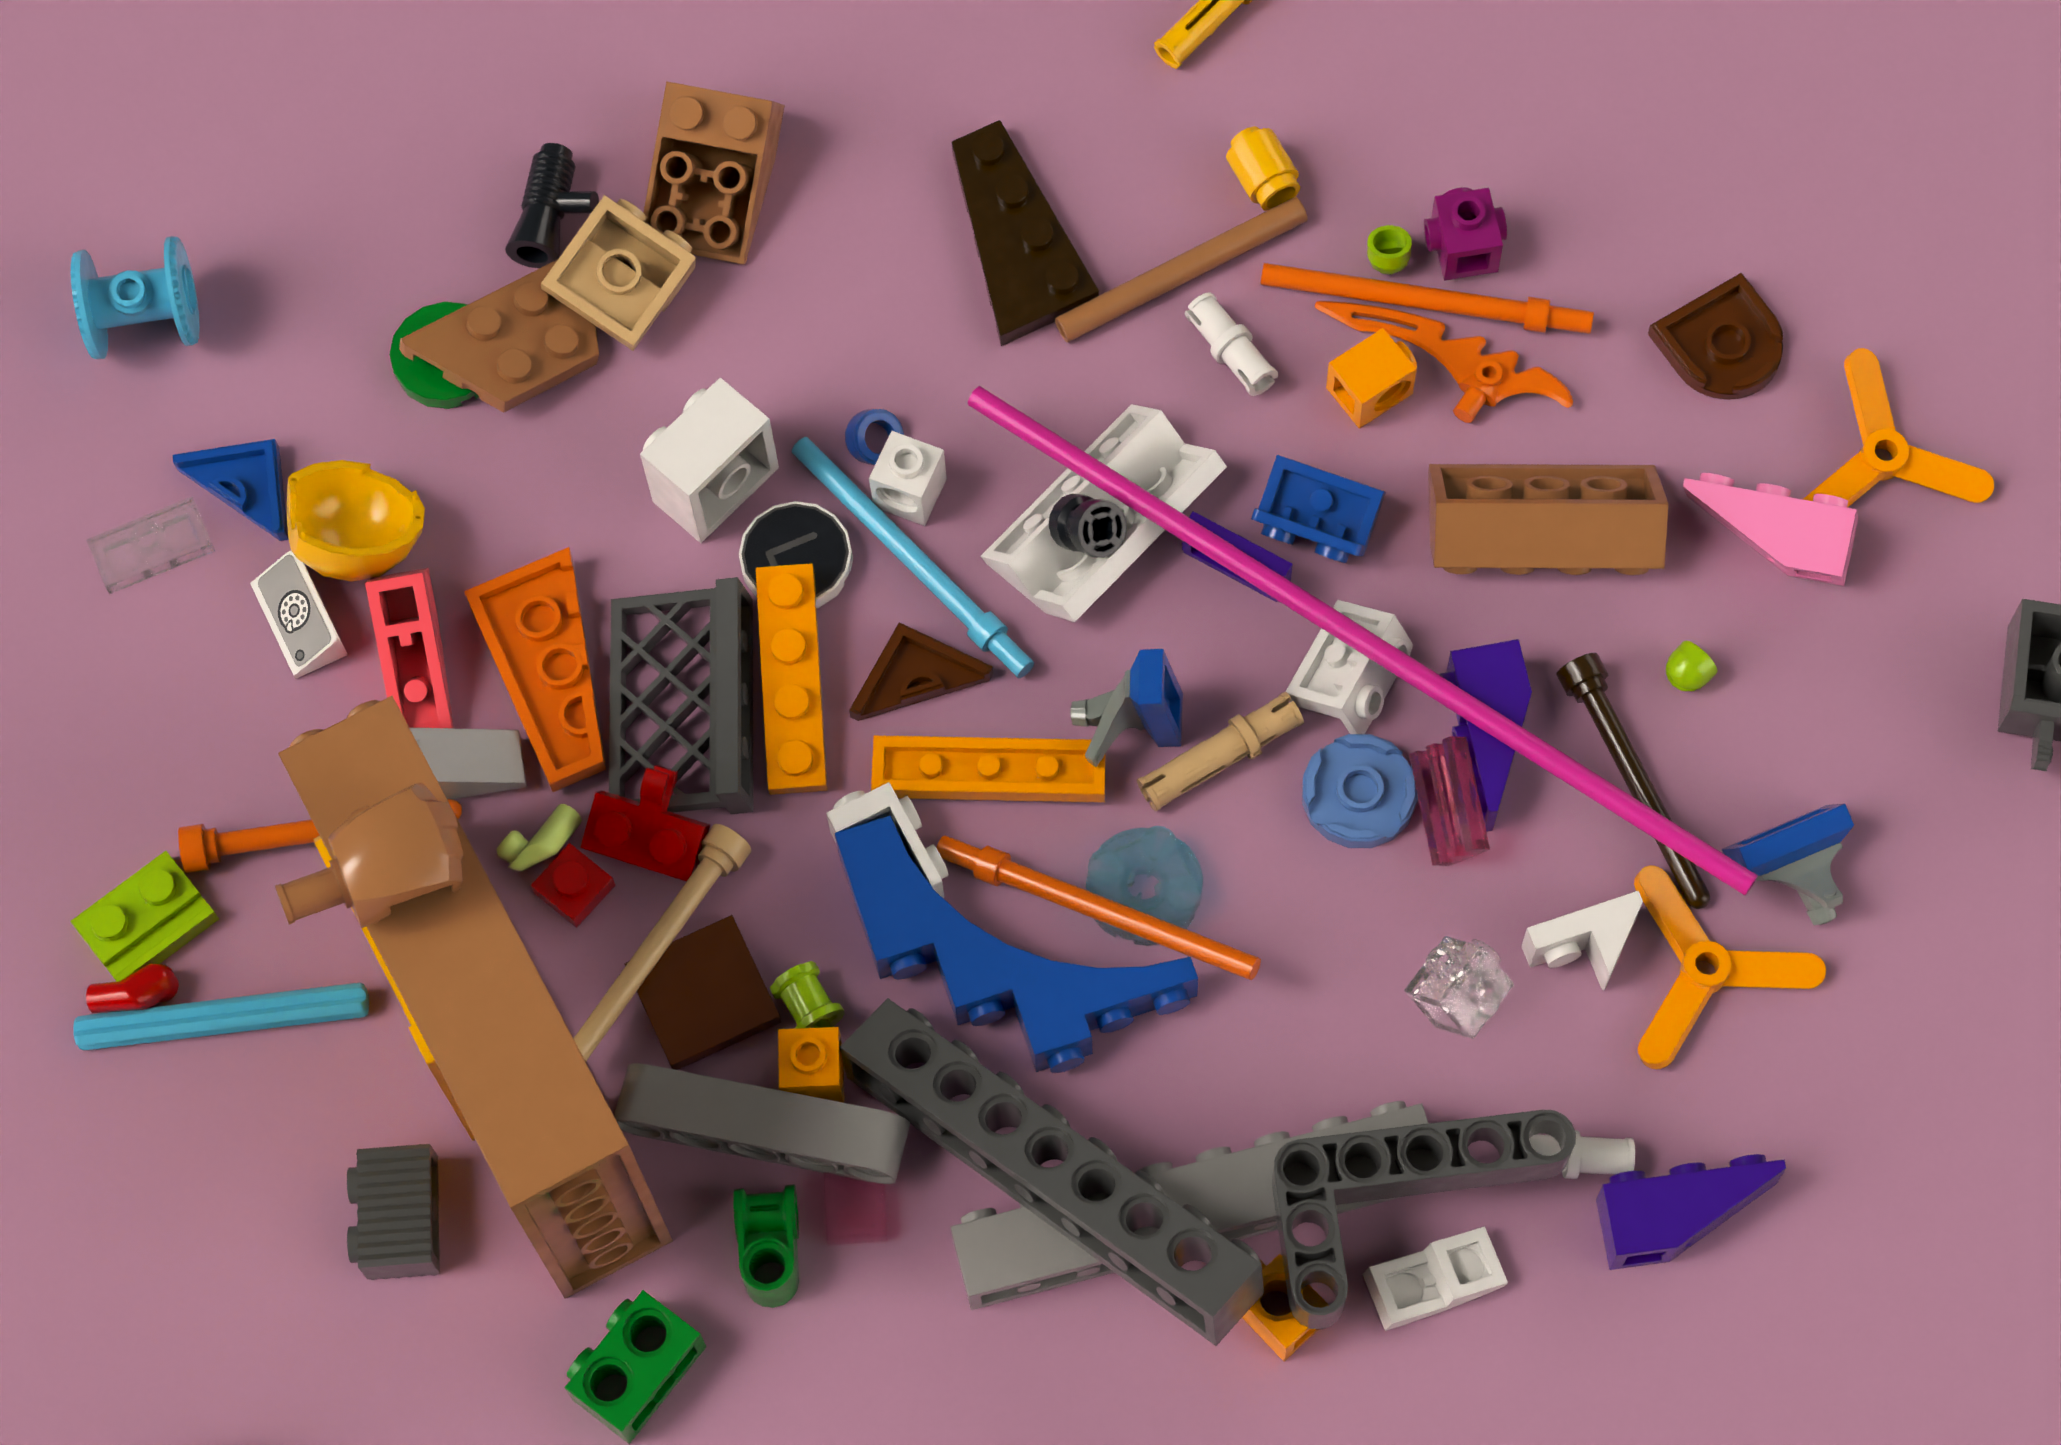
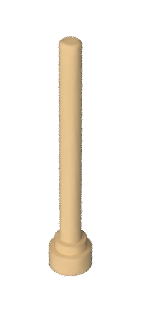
(721, 852)

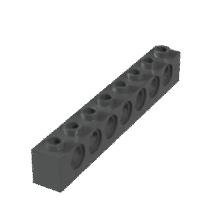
(1203, 1299)

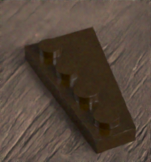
(1021, 244)

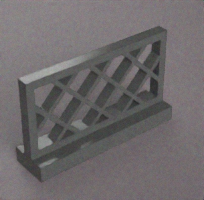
(728, 685)

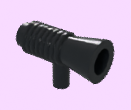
(544, 204)

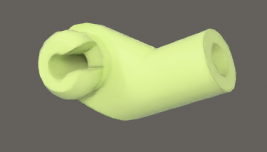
(544, 844)

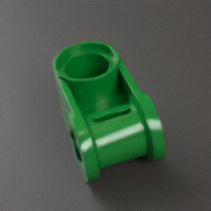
(768, 1233)

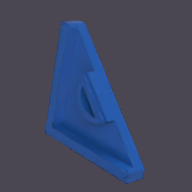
(243, 478)

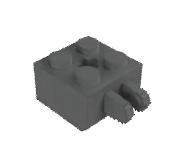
(2033, 678)

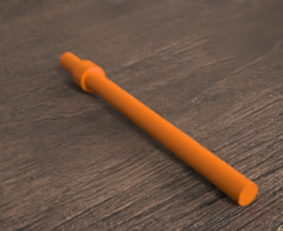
(1534, 314)
(997, 868)

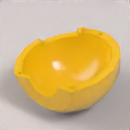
(351, 519)

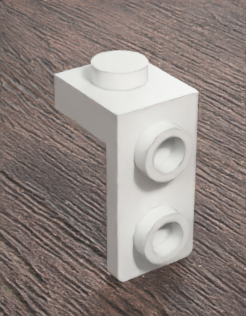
(881, 802)

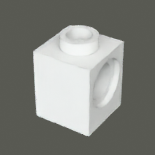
(908, 478)

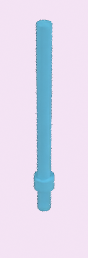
(984, 628)

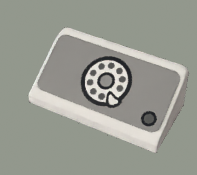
(297, 616)

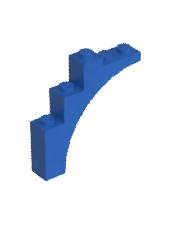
(982, 975)

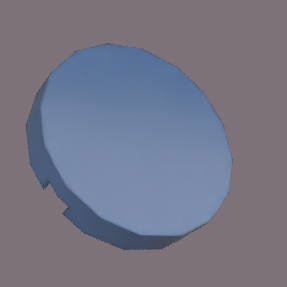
(1359, 791)

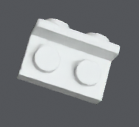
(1341, 679)

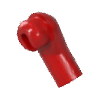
(135, 992)

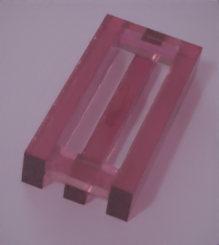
(1441, 803)

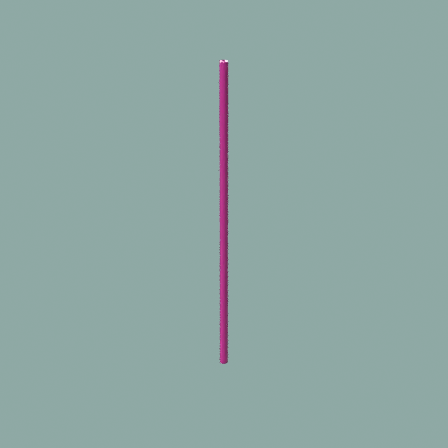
(1365, 642)

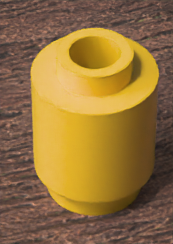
(1263, 167)

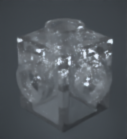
(1460, 986)

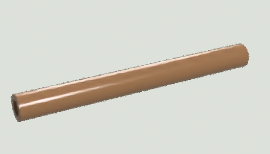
(1181, 269)

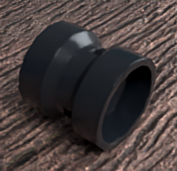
(1087, 525)

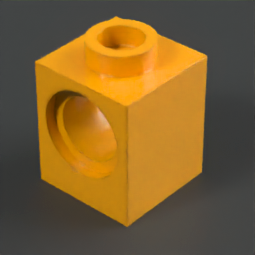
(1372, 377)
(811, 1062)
(1283, 1332)

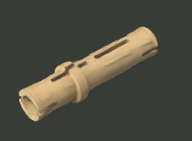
(1239, 740)

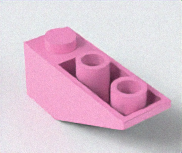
(1793, 534)

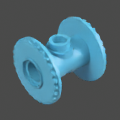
(134, 297)

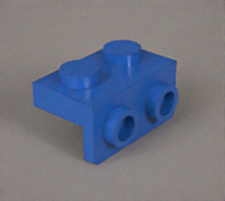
(1318, 508)

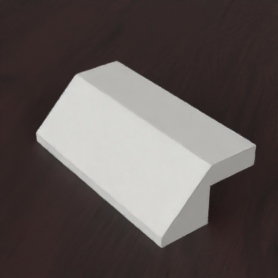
(1140, 448)

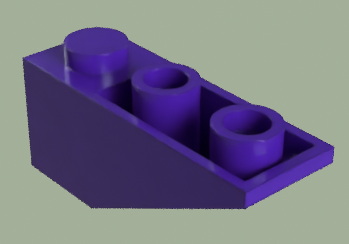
(1500, 680)
(1665, 1215)

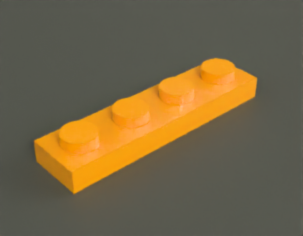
(791, 679)
(987, 768)

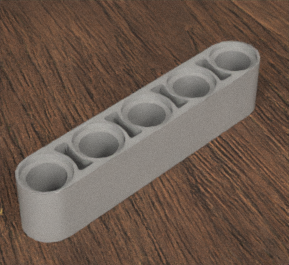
(761, 1123)

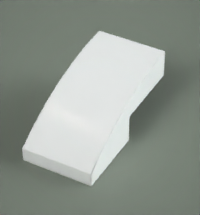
(1435, 1278)

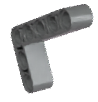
(1395, 1179)

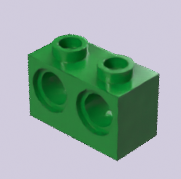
(648, 1374)

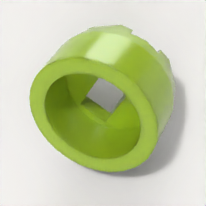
(1389, 249)
(1689, 667)

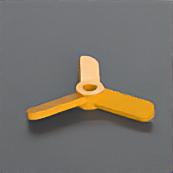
(1907, 461)
(1694, 988)

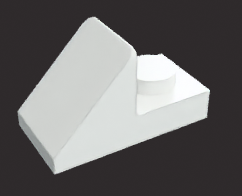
(1597, 929)

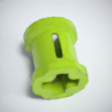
(806, 997)

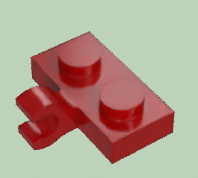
(645, 830)

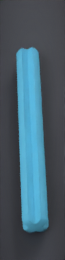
(221, 1016)

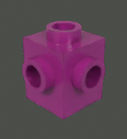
(1466, 232)

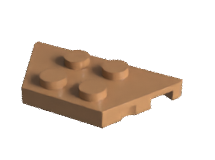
(508, 343)

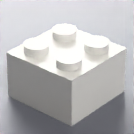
(709, 459)

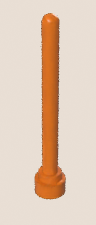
(204, 846)

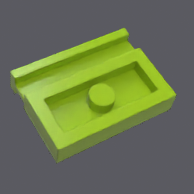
(145, 918)

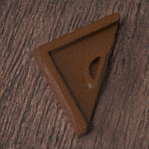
(914, 671)

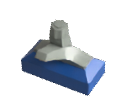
(1142, 700)
(1800, 857)

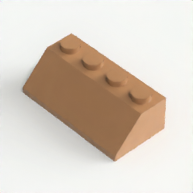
(1547, 517)

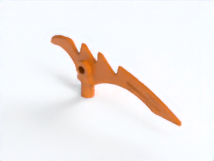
(1481, 377)

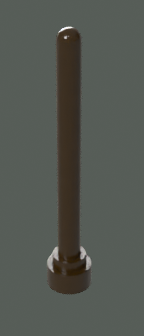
(1586, 682)

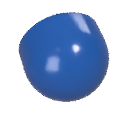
(856, 431)

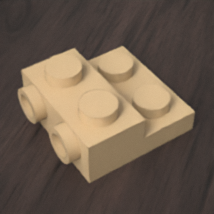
(620, 271)

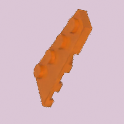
(542, 655)

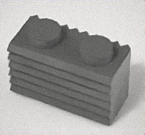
(395, 1212)

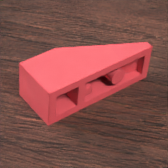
(411, 647)

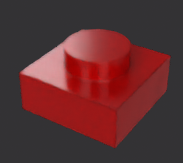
(573, 885)

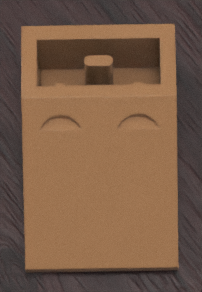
(712, 168)

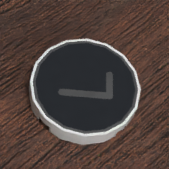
(798, 535)

